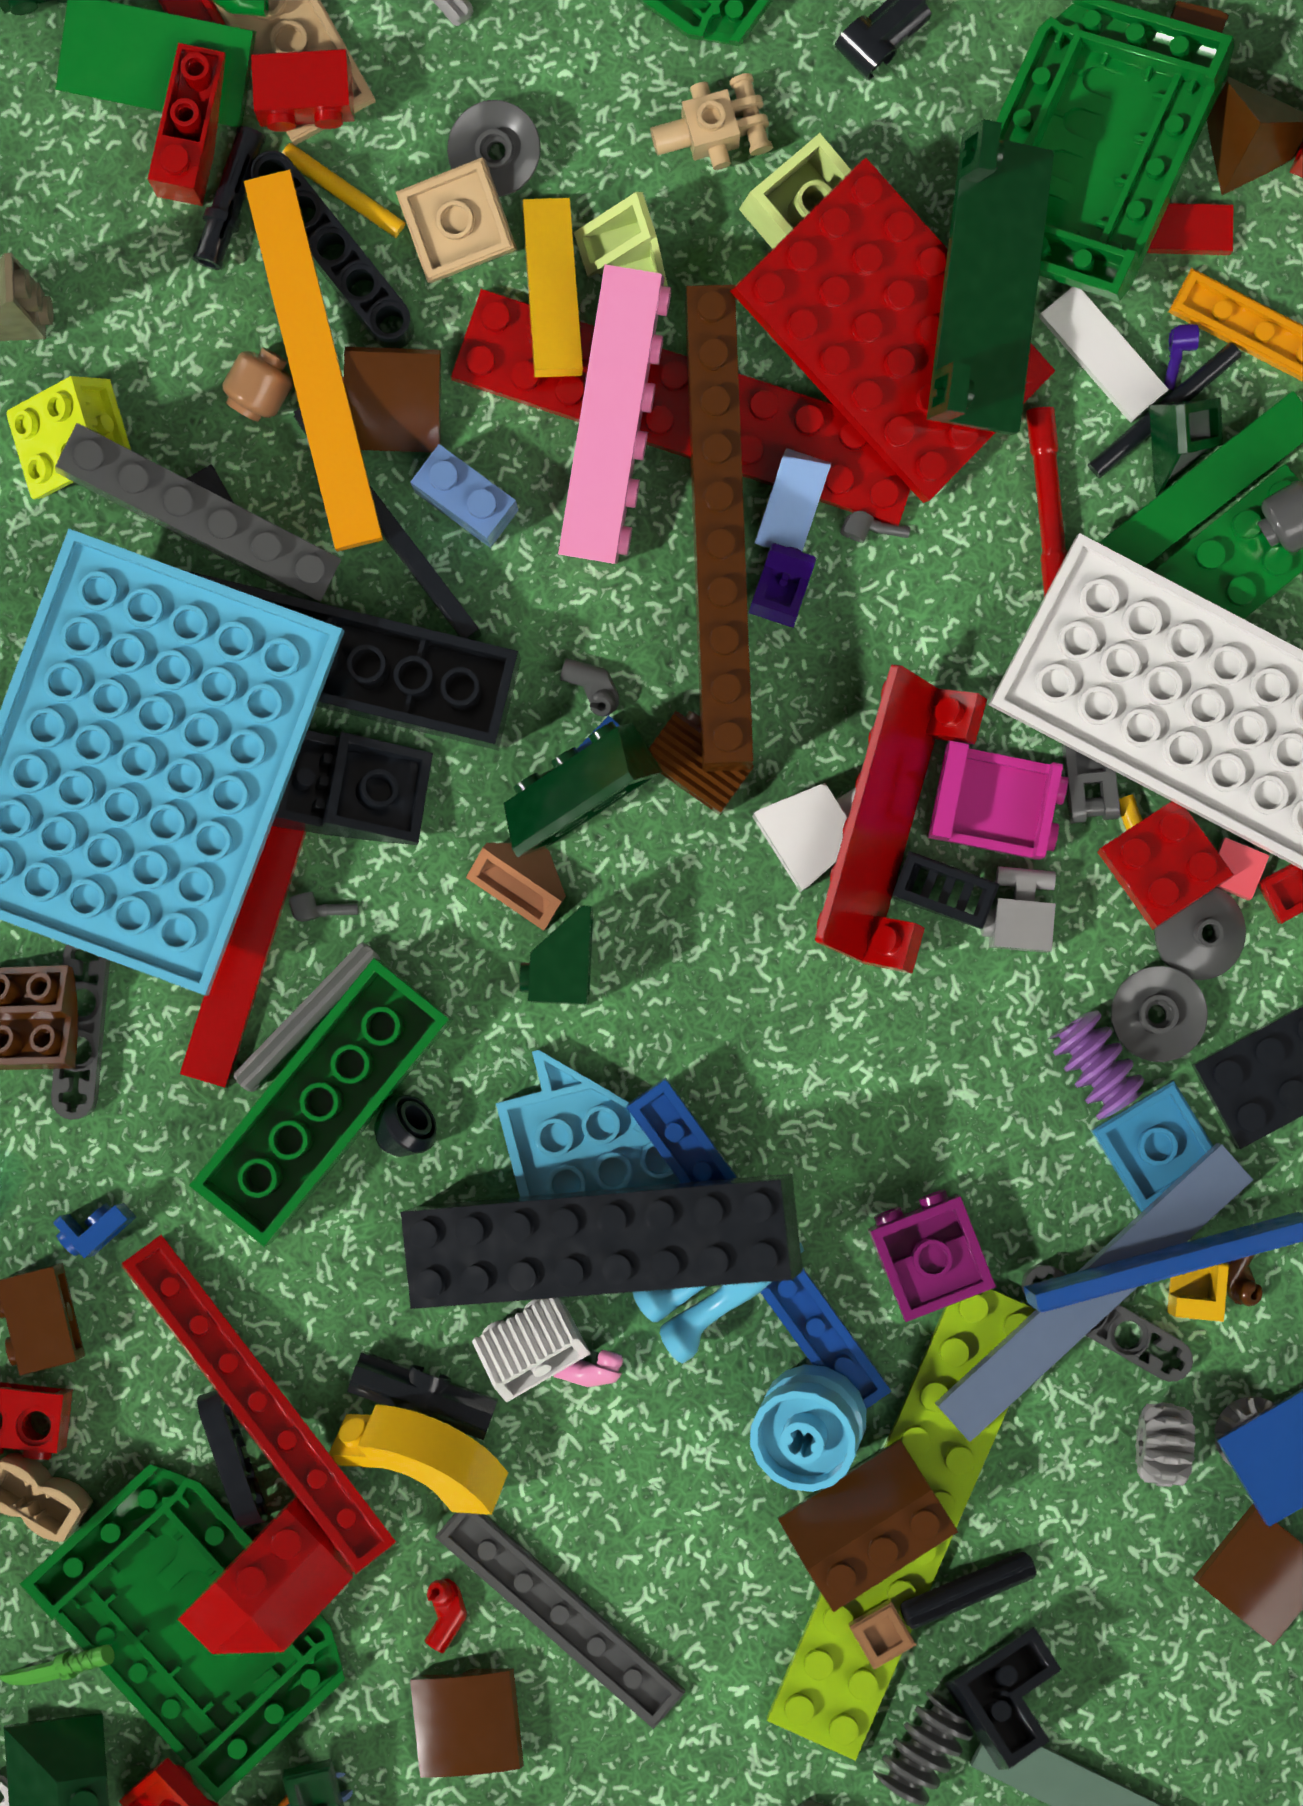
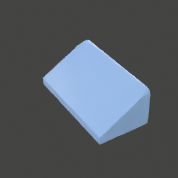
(793, 500)

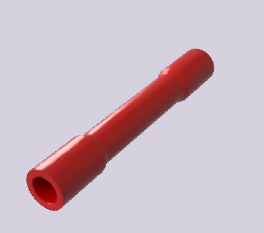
(1044, 450)

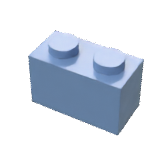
(464, 495)

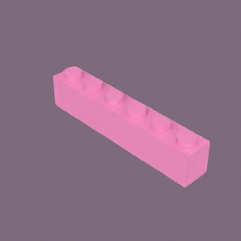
(612, 414)

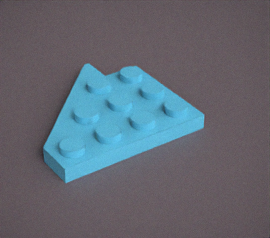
(576, 1137)

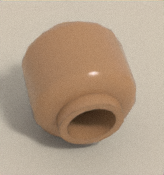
(257, 384)

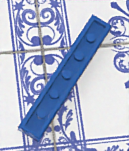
(1165, 1263)

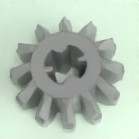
(1165, 1444)

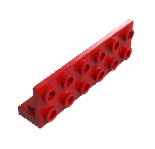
(881, 818)

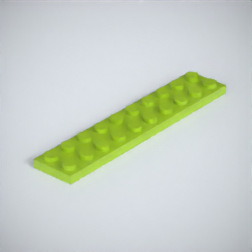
(830, 1684)

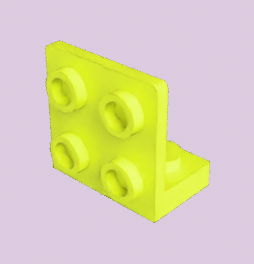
(47, 420)

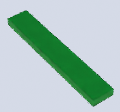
(1210, 483)

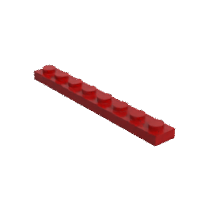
(258, 1404)

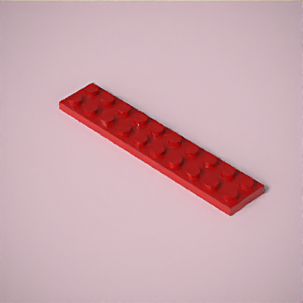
(500, 361)

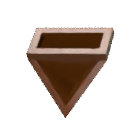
(1251, 134)

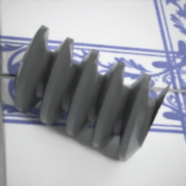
(925, 1750)

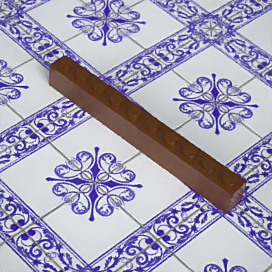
(718, 529)

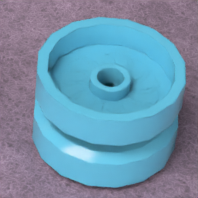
(808, 1428)

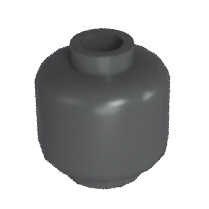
(1284, 517)

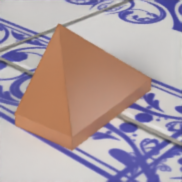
(522, 883)

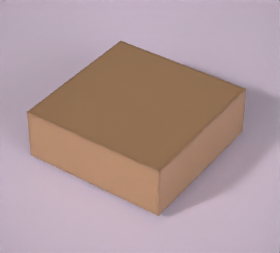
(882, 1634)

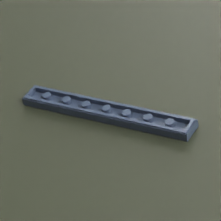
(1051, 1334)

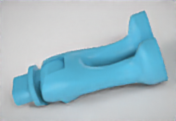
(683, 1332)

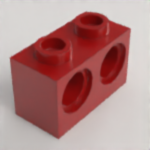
(17, 1407)

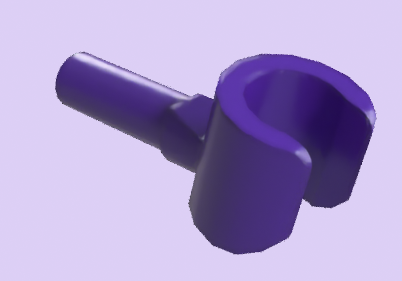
(1181, 338)

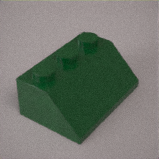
(578, 787)

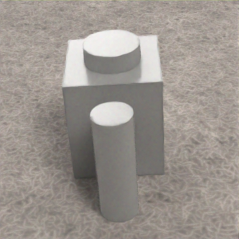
(1021, 921)

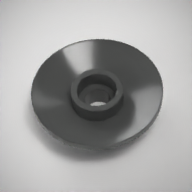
(491, 124)
(1181, 939)
(1183, 1008)

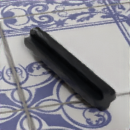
(968, 1590)

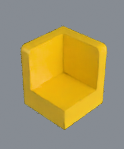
(1199, 1294)

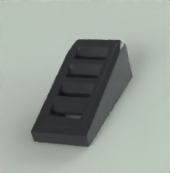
(908, 877)

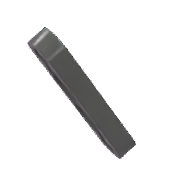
(92, 1029)
(1105, 1329)

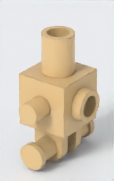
(711, 123)

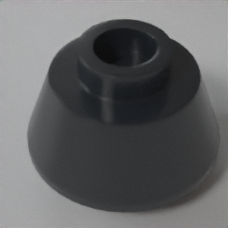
(405, 1126)

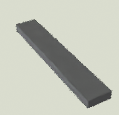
(562, 1615)

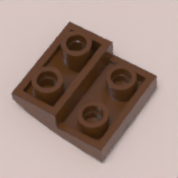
(394, 397)
(38, 1018)
(1257, 1575)
(466, 1723)

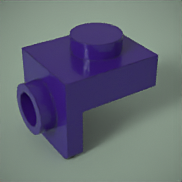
(782, 584)

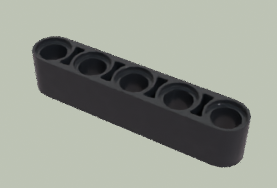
(350, 266)

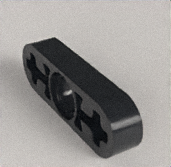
(234, 1469)

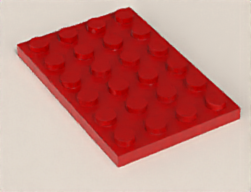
(859, 313)

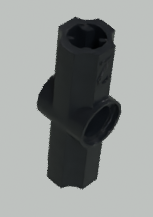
(423, 1393)

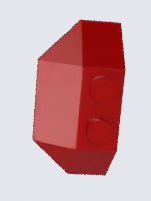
(270, 1588)

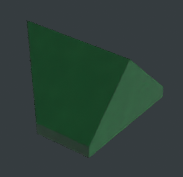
(1181, 436)

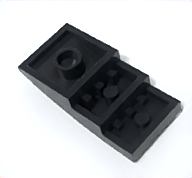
(356, 789)

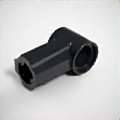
(876, 38)

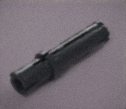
(223, 214)

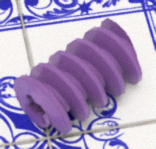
(1098, 1064)

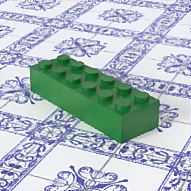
(320, 1102)

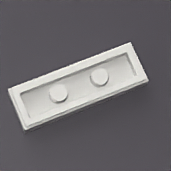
(1103, 353)

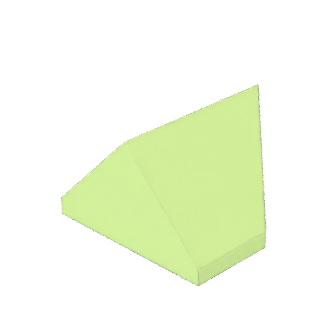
(621, 239)

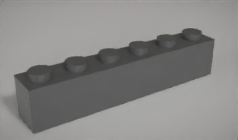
(196, 514)

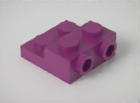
(930, 1255)

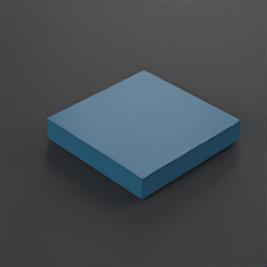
(1153, 1143)

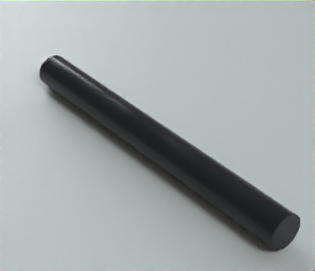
(1184, 392)

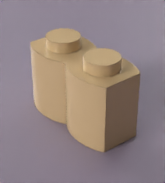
(46, 1503)

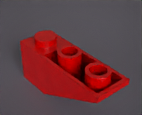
(188, 126)

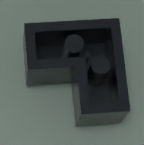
(993, 1693)

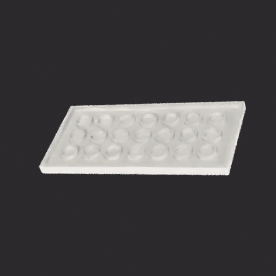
(1166, 694)

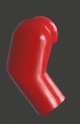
(450, 1613)

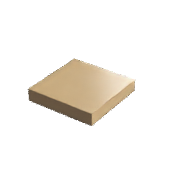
(456, 220)

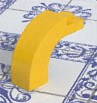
(426, 1449)

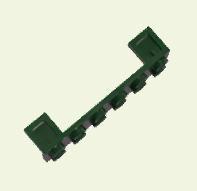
(990, 281)

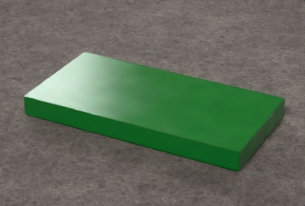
(130, 52)

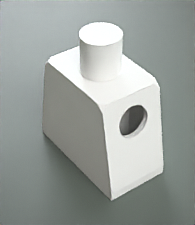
(806, 831)

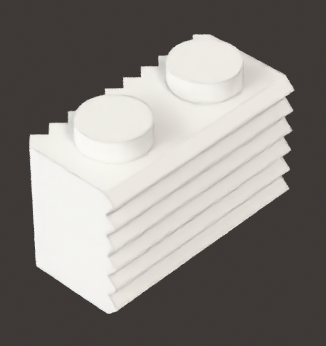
(530, 1347)

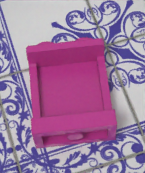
(997, 802)

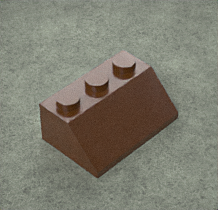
(867, 1525)

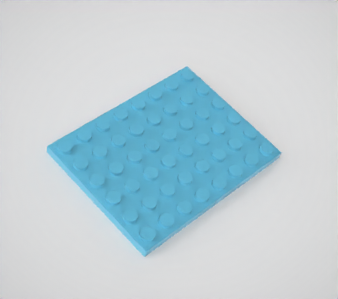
(148, 756)

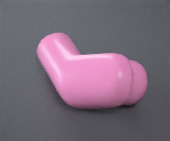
(591, 1375)

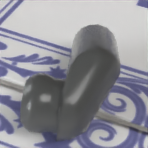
(596, 684)

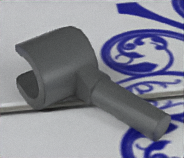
(859, 523)
(305, 908)

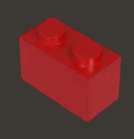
(302, 89)

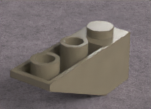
(22, 303)

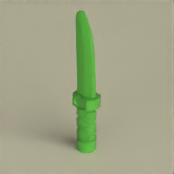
(63, 1666)

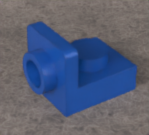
(103, 1227)

